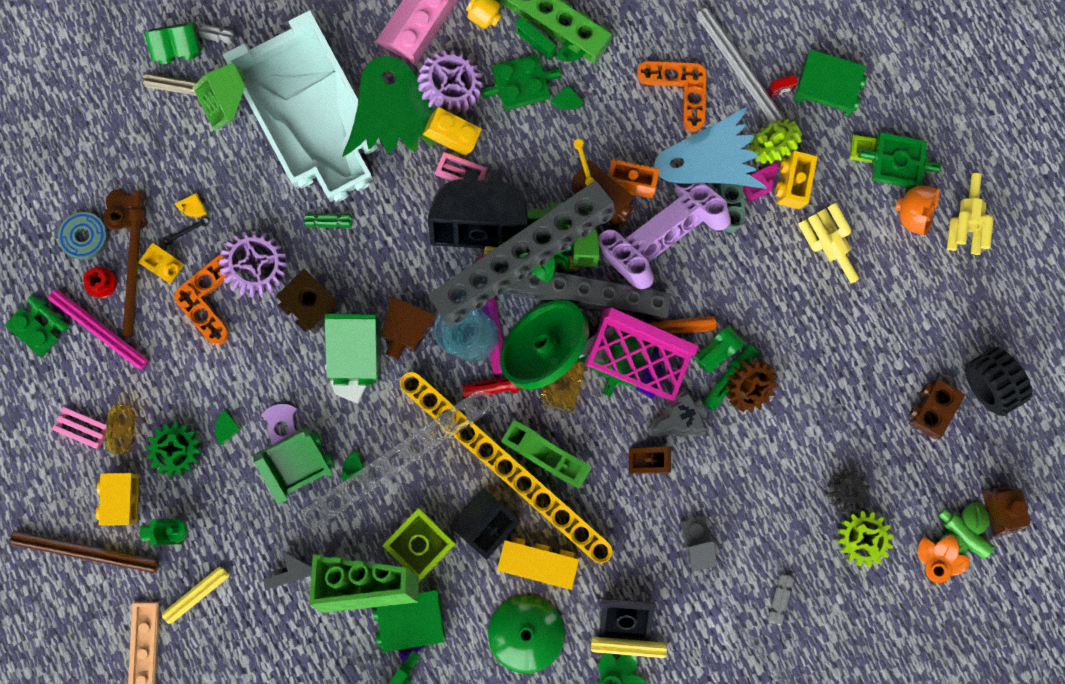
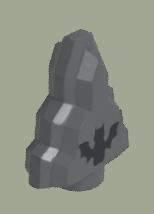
(680, 418)

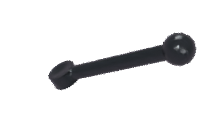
(203, 221)

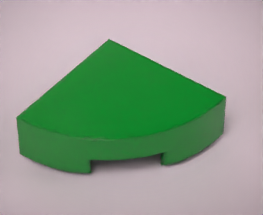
(567, 54)
(567, 100)
(225, 428)
(352, 465)

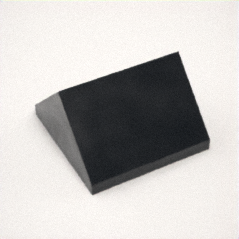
(626, 619)

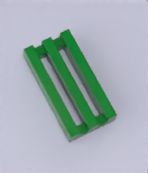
(535, 38)

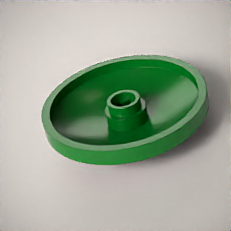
(544, 344)

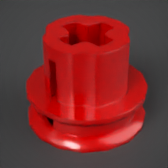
(105, 287)

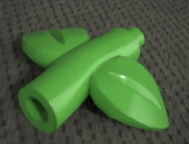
(967, 529)

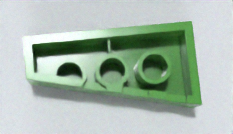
(359, 585)

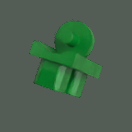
(164, 532)

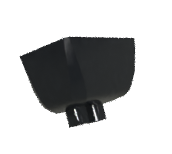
(476, 212)

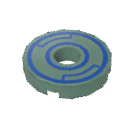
(76, 223)

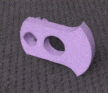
(277, 414)

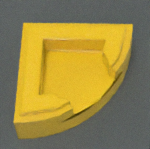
(192, 206)

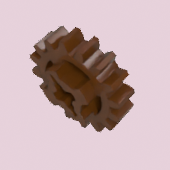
(751, 385)

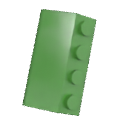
(220, 94)

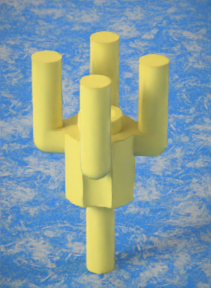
(971, 219)
(830, 239)

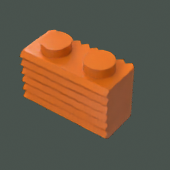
(634, 178)

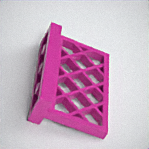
(646, 333)

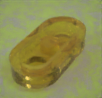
(117, 429)

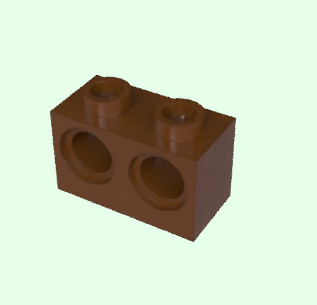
(941, 413)

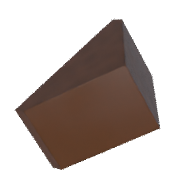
(650, 460)

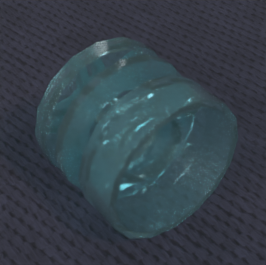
(458, 341)

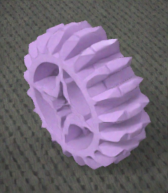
(437, 68)
(242, 267)

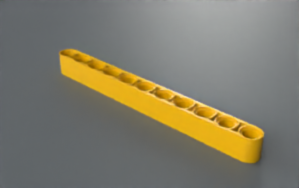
(517, 472)

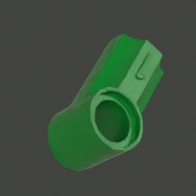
(723, 346)

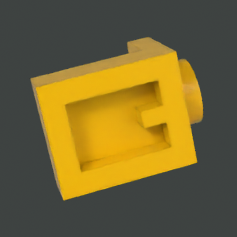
(161, 263)

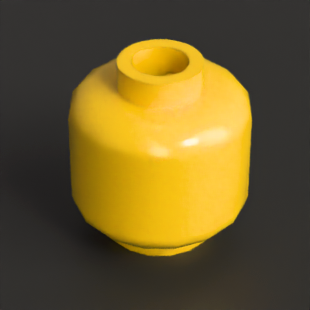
(484, 12)

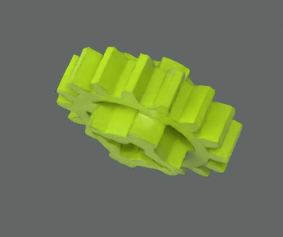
(776, 141)
(860, 529)

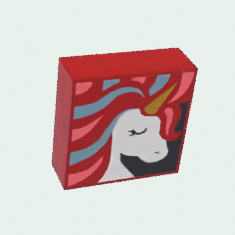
(782, 85)

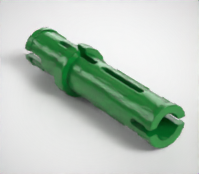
(719, 391)

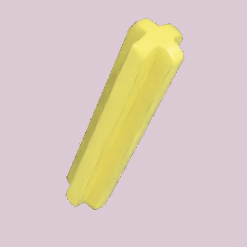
(195, 595)
(628, 647)

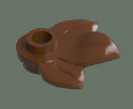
(120, 204)

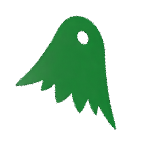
(389, 109)

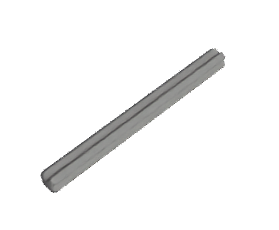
(739, 65)

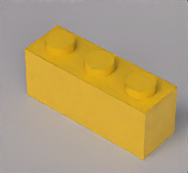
(538, 563)

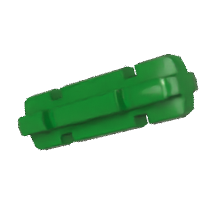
(328, 220)

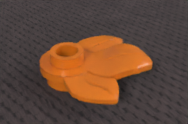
(942, 554)

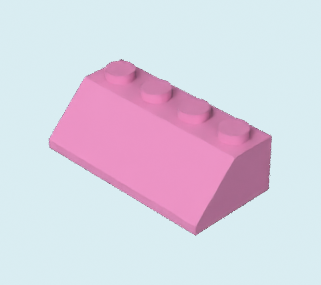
(414, 27)

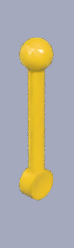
(579, 144)

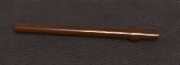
(136, 216)

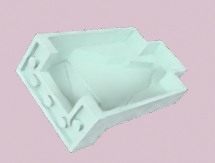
(305, 107)

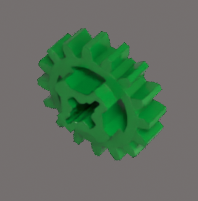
(174, 439)

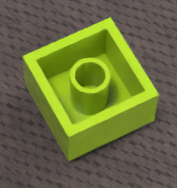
(419, 544)

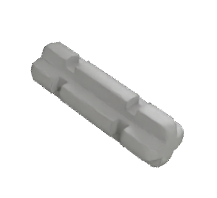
(215, 33)
(780, 599)

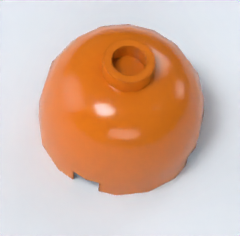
(917, 208)

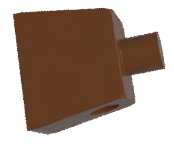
(405, 327)
(1006, 509)

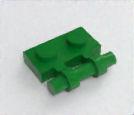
(34, 333)

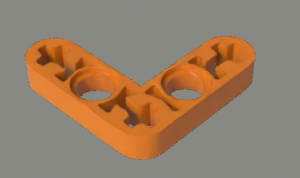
(689, 86)
(198, 294)

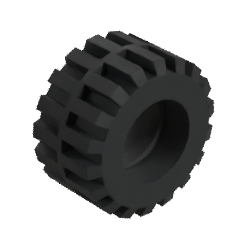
(998, 381)

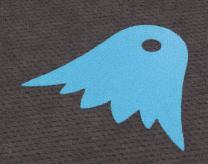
(712, 156)

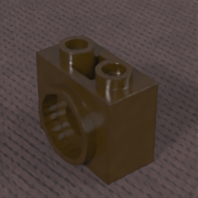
(294, 297)

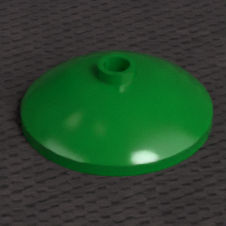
(529, 614)

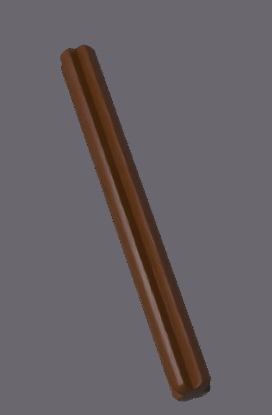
(84, 552)

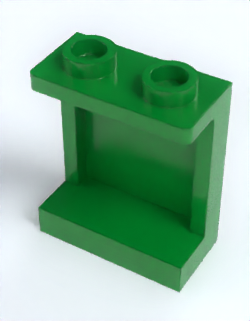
(831, 82)
(293, 463)
(410, 623)

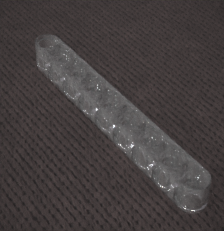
(386, 463)

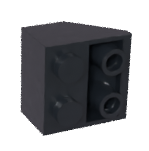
(485, 524)

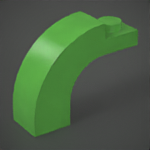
(584, 249)
(545, 454)

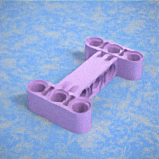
(632, 254)

